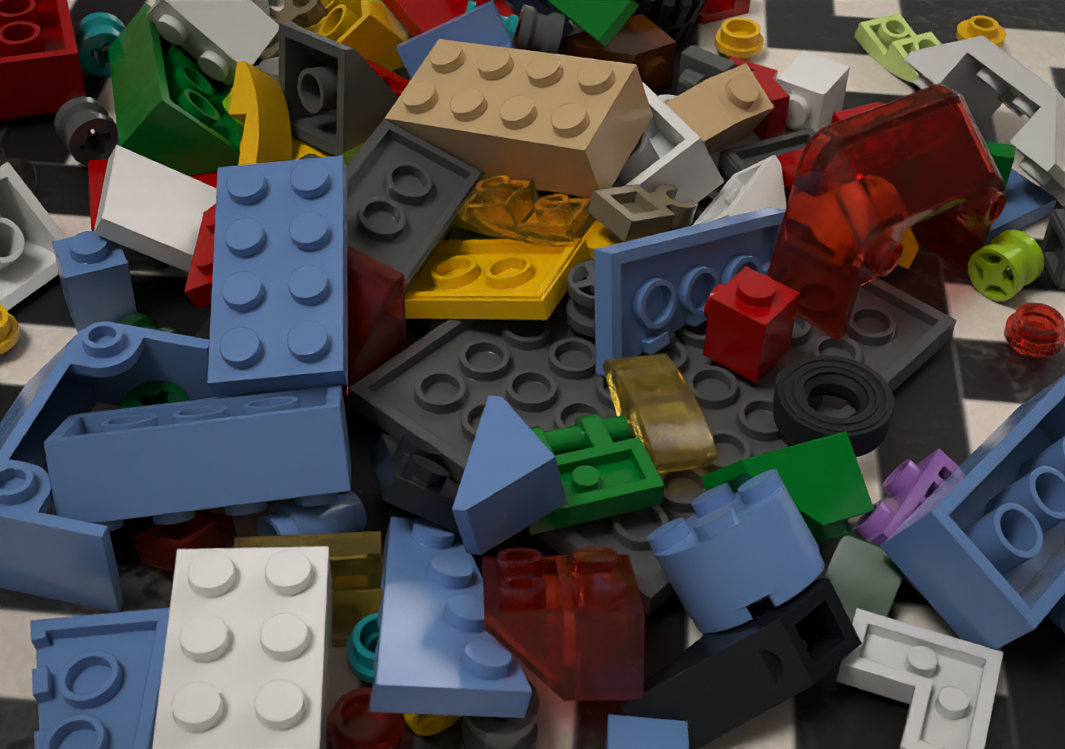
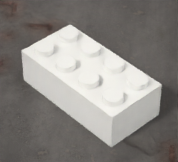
(247, 650)

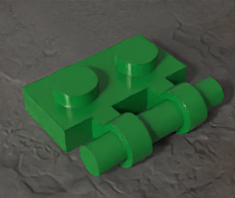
(599, 471)

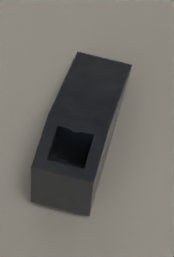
(750, 667)

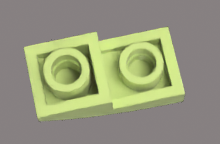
(890, 41)

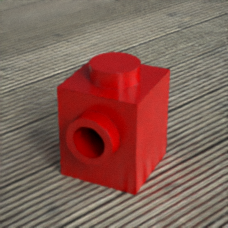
(749, 323)

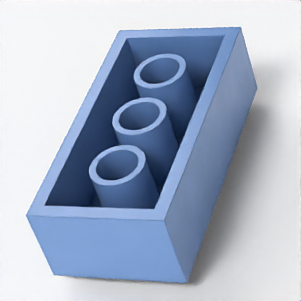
(200, 457)
(994, 531)

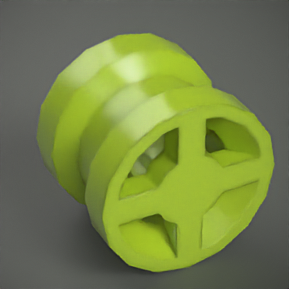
(1006, 265)

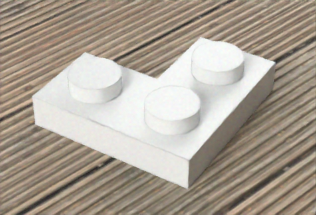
(940, 676)

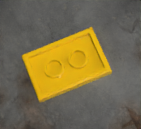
(492, 280)

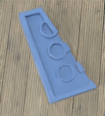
(664, 279)
(433, 635)
(98, 679)

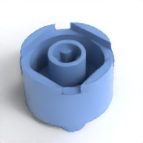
(737, 552)

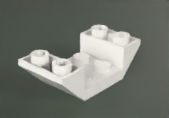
(994, 78)

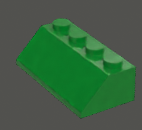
(169, 104)

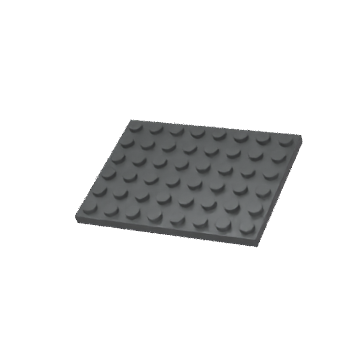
(551, 379)

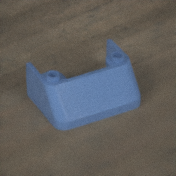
(100, 364)

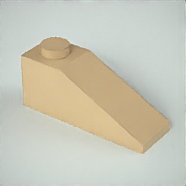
(723, 107)

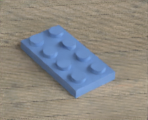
(279, 277)

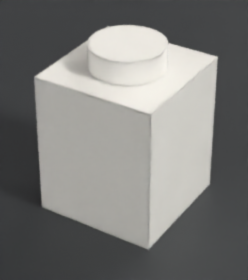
(814, 89)

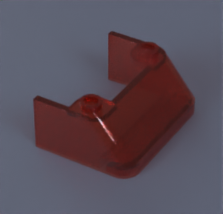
(871, 179)

